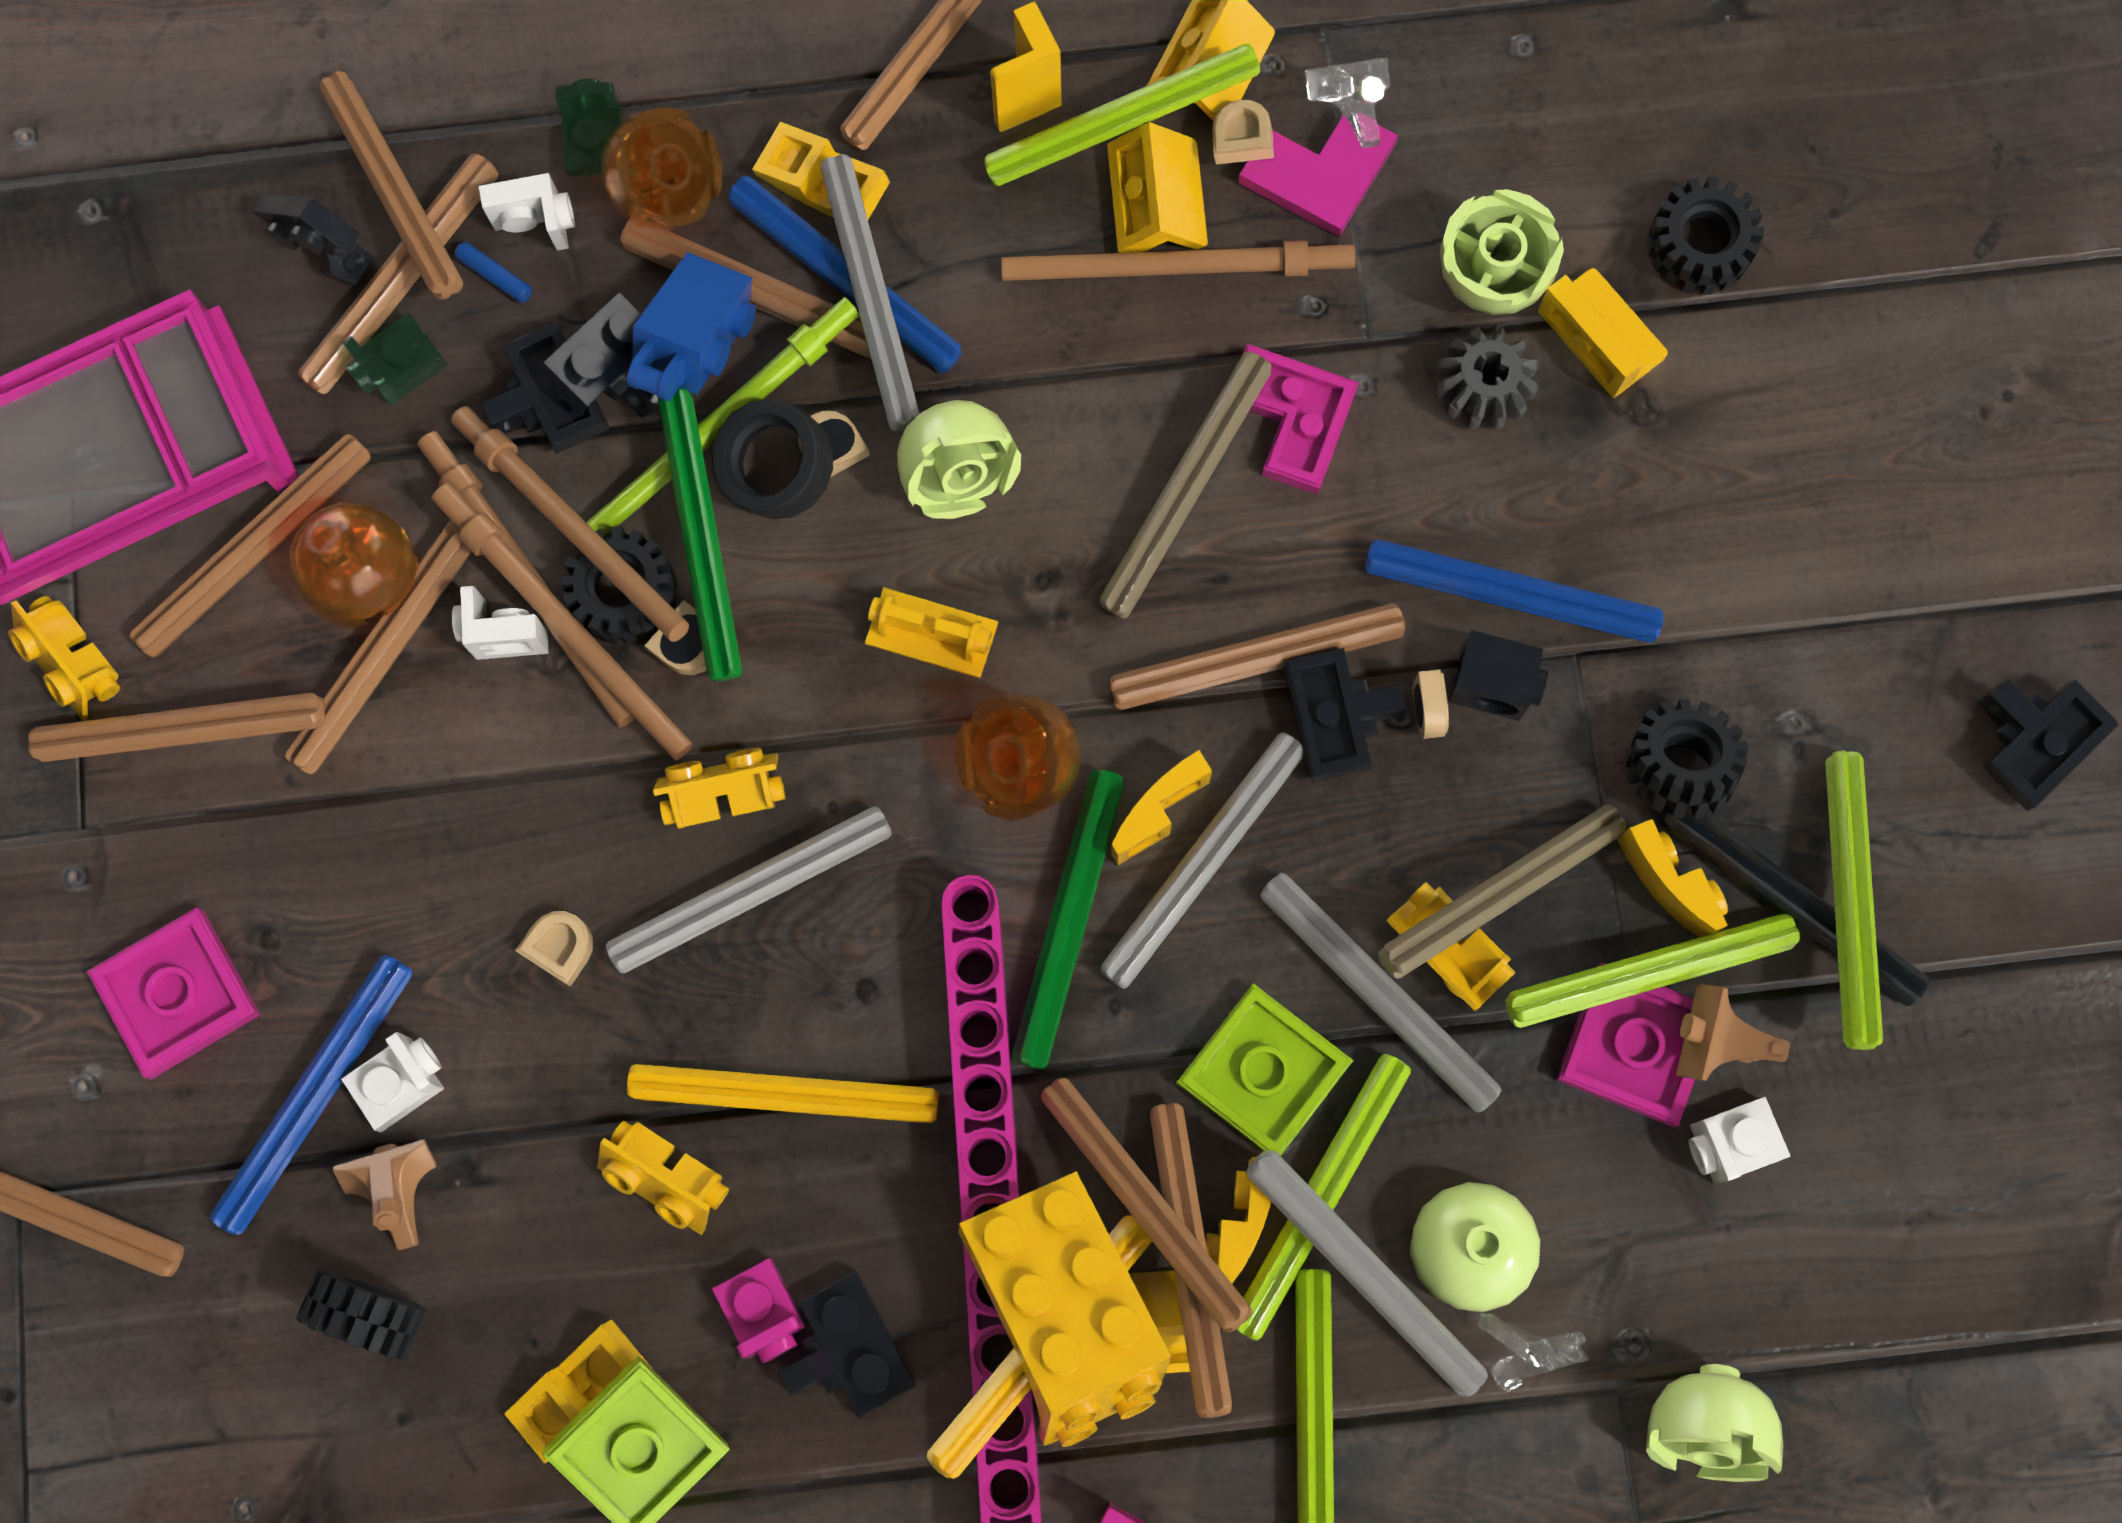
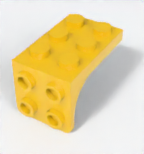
(1068, 1309)

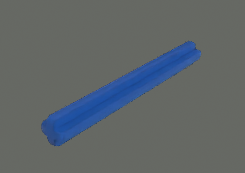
(829, 263)
(1514, 591)
(310, 1095)

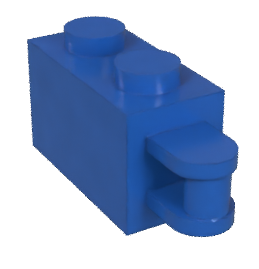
(690, 327)

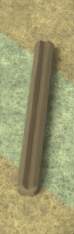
(1185, 485)
(1501, 891)

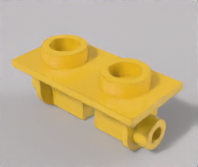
(930, 632)
(69, 677)
(695, 789)
(1469, 967)
(635, 1164)

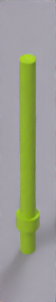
(805, 346)

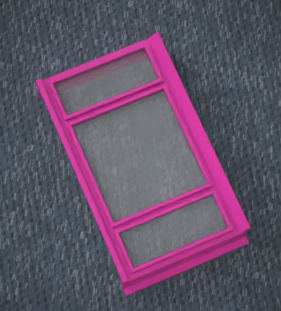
(127, 439)

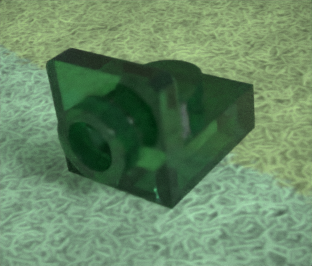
(589, 117)
(394, 360)

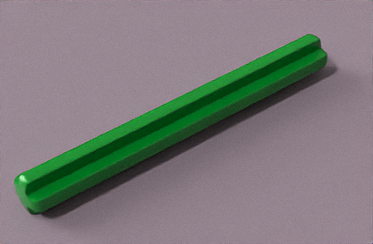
(700, 537)
(1068, 919)

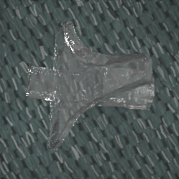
(1354, 90)
(1534, 1352)

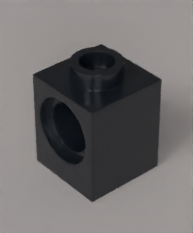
(1498, 676)

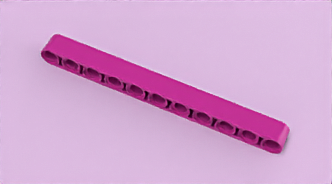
(979, 1191)

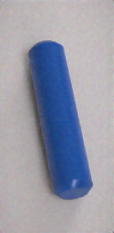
(493, 272)

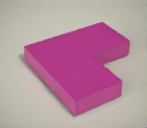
(1321, 186)
(1311, 418)

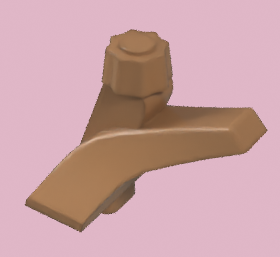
(1718, 1036)
(390, 1185)

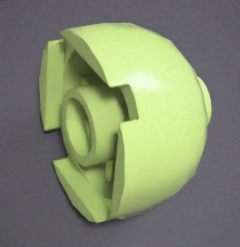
(1500, 252)
(955, 458)
(1475, 1247)
(1717, 1425)

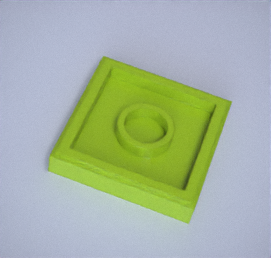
(1264, 1071)
(635, 1447)

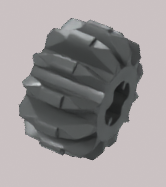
(1464, 376)

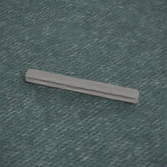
(870, 292)
(1202, 860)
(748, 889)
(1381, 993)
(1367, 1273)

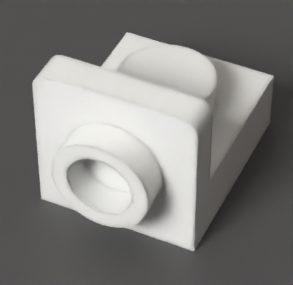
(526, 201)
(506, 634)
(395, 1081)
(1737, 1141)

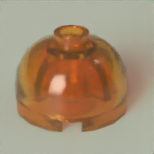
(661, 169)
(352, 563)
(1018, 755)

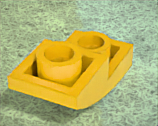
(1687, 897)
(1237, 1239)

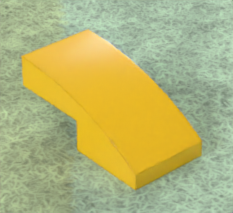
(793, 166)
(1147, 820)
(571, 1386)

